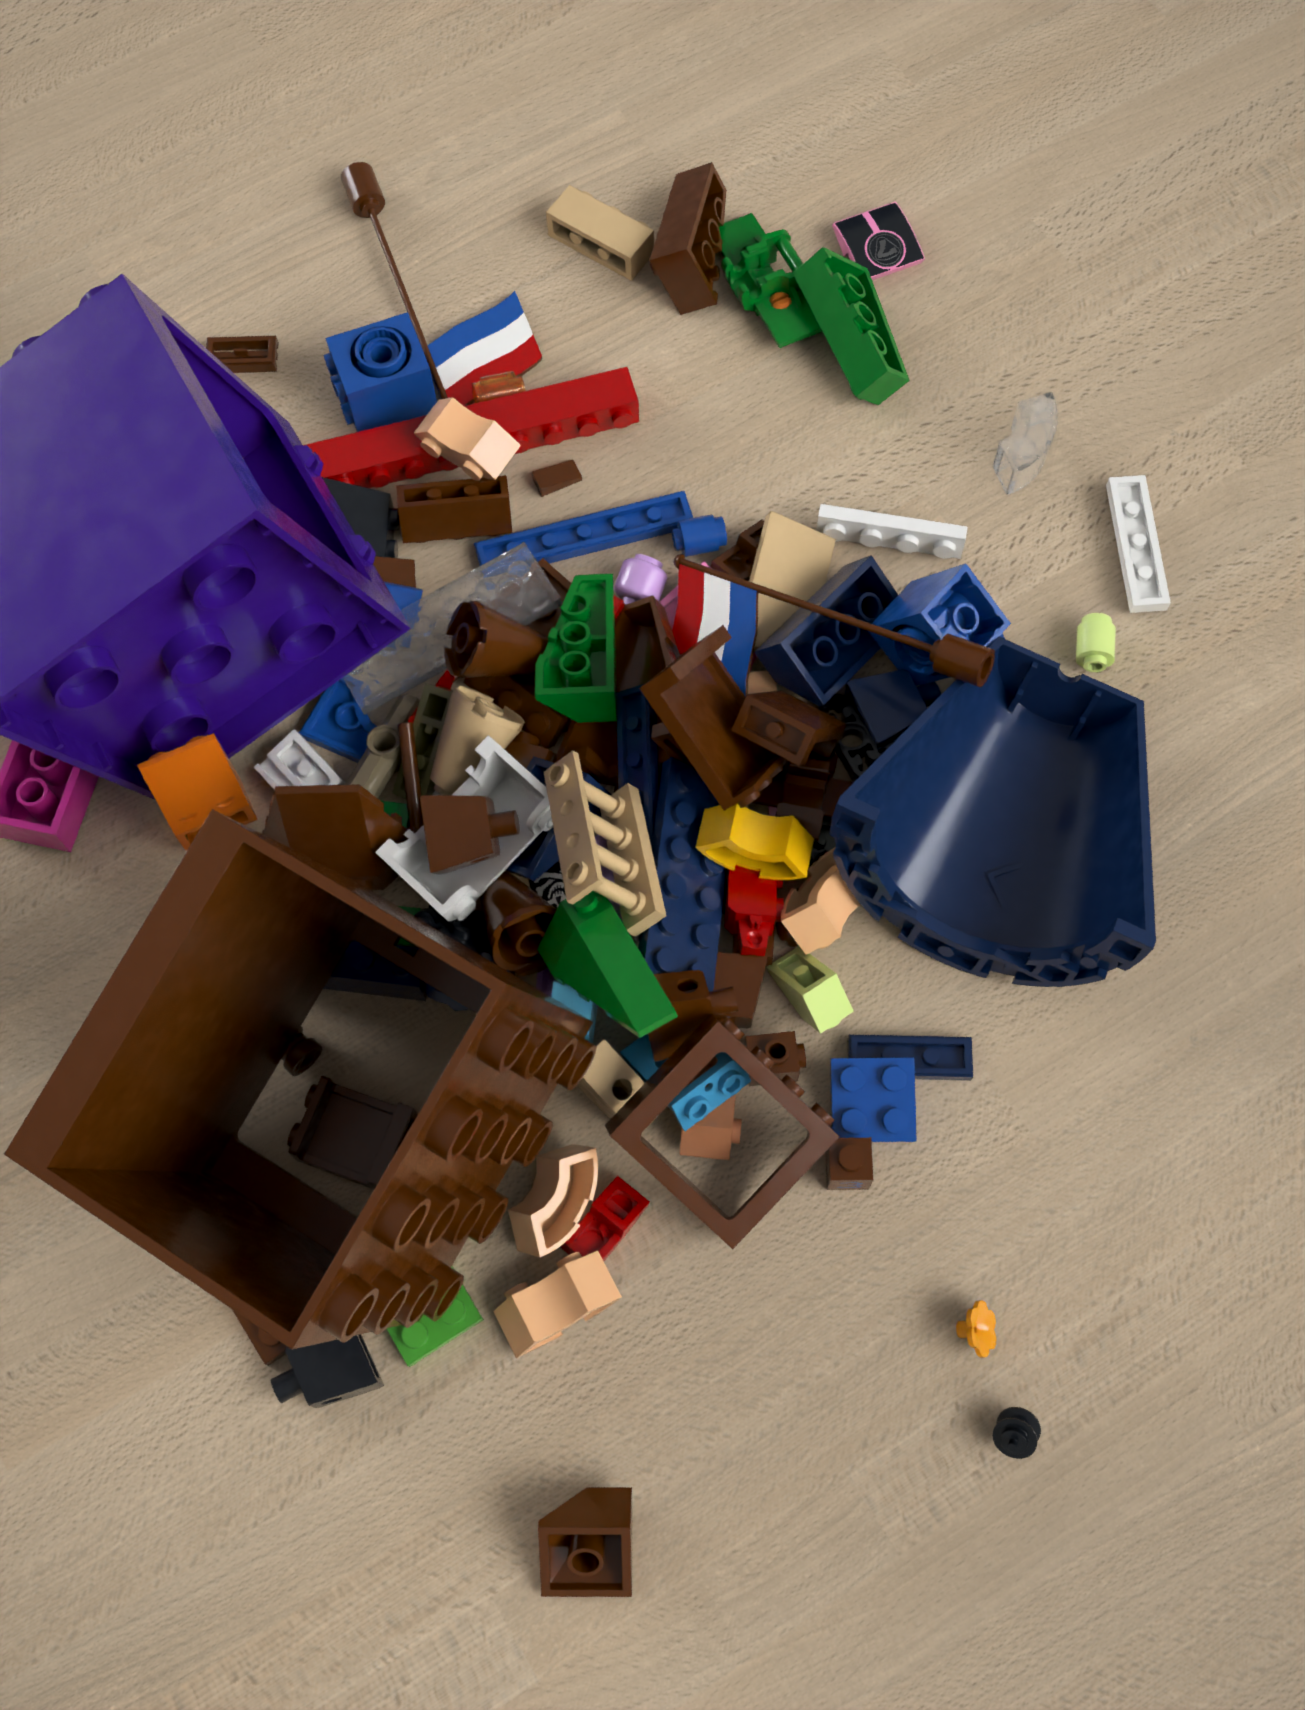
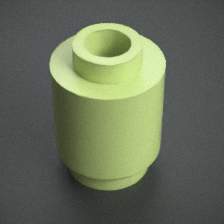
(1095, 642)

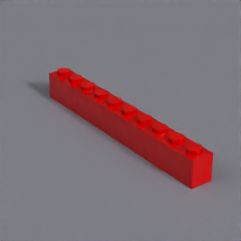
(530, 417)

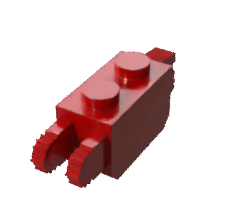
(751, 909)

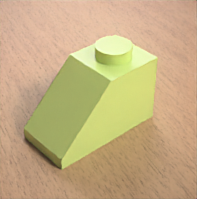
(811, 989)

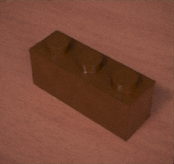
(454, 509)

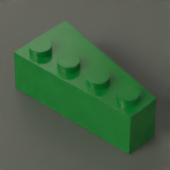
(853, 324)

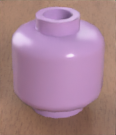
(640, 579)

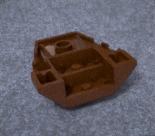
(336, 828)

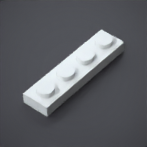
(892, 531)
(1137, 544)

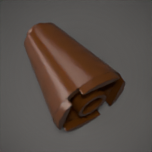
(490, 643)
(515, 924)

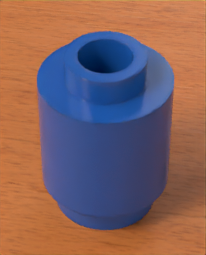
(699, 535)

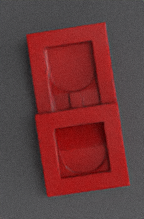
(607, 1220)

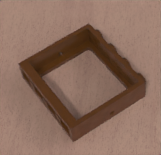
(672, 1078)

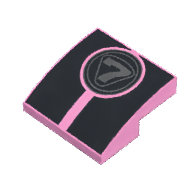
(879, 240)

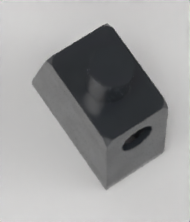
(328, 1372)

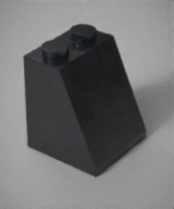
(369, 515)

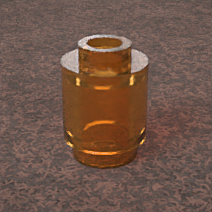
(497, 386)

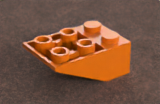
(194, 782)

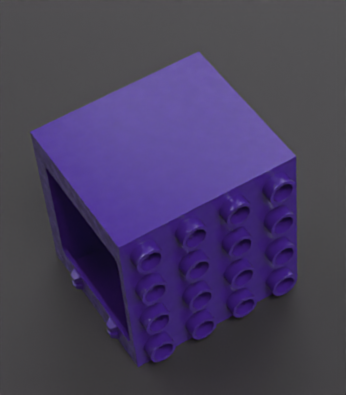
(163, 548)

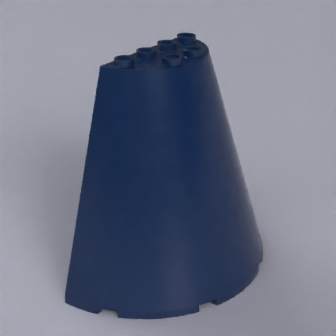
(1000, 778)

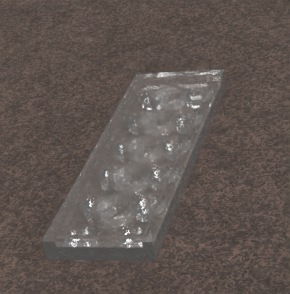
(507, 584)

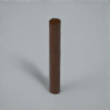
(410, 774)

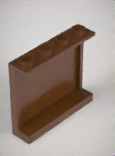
(699, 708)

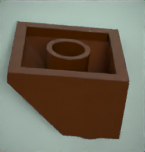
(588, 1545)

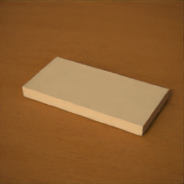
(791, 562)

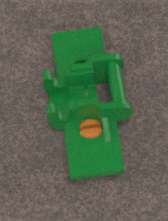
(758, 288)

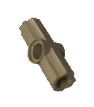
(375, 766)

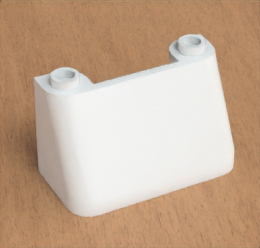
(511, 789)

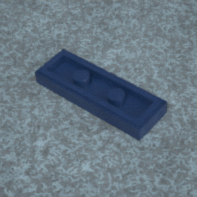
(933, 1055)

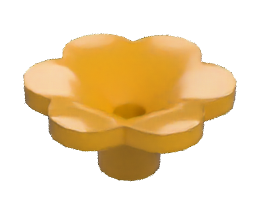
(978, 1328)

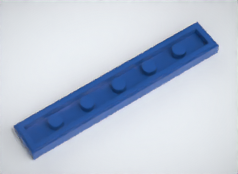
(593, 531)

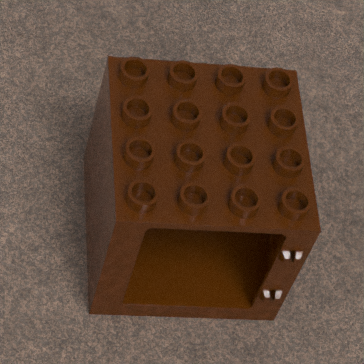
(187, 1039)

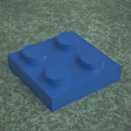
(873, 1098)

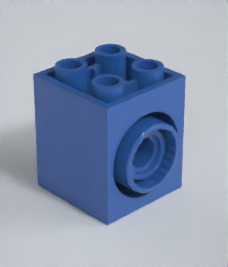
(380, 373)
(934, 607)

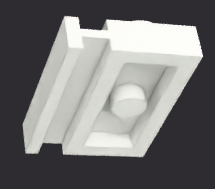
(296, 764)

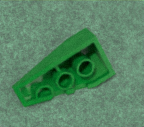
(580, 658)
(600, 961)

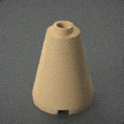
(466, 724)

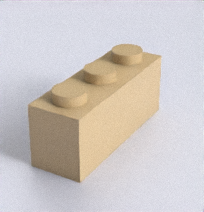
(600, 232)

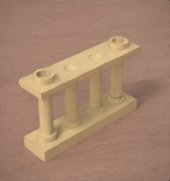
(627, 840)

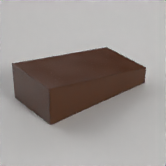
(556, 477)

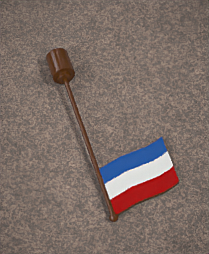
(473, 349)
(717, 599)

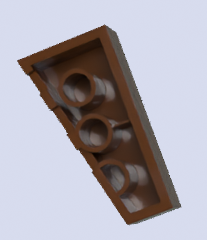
(690, 238)

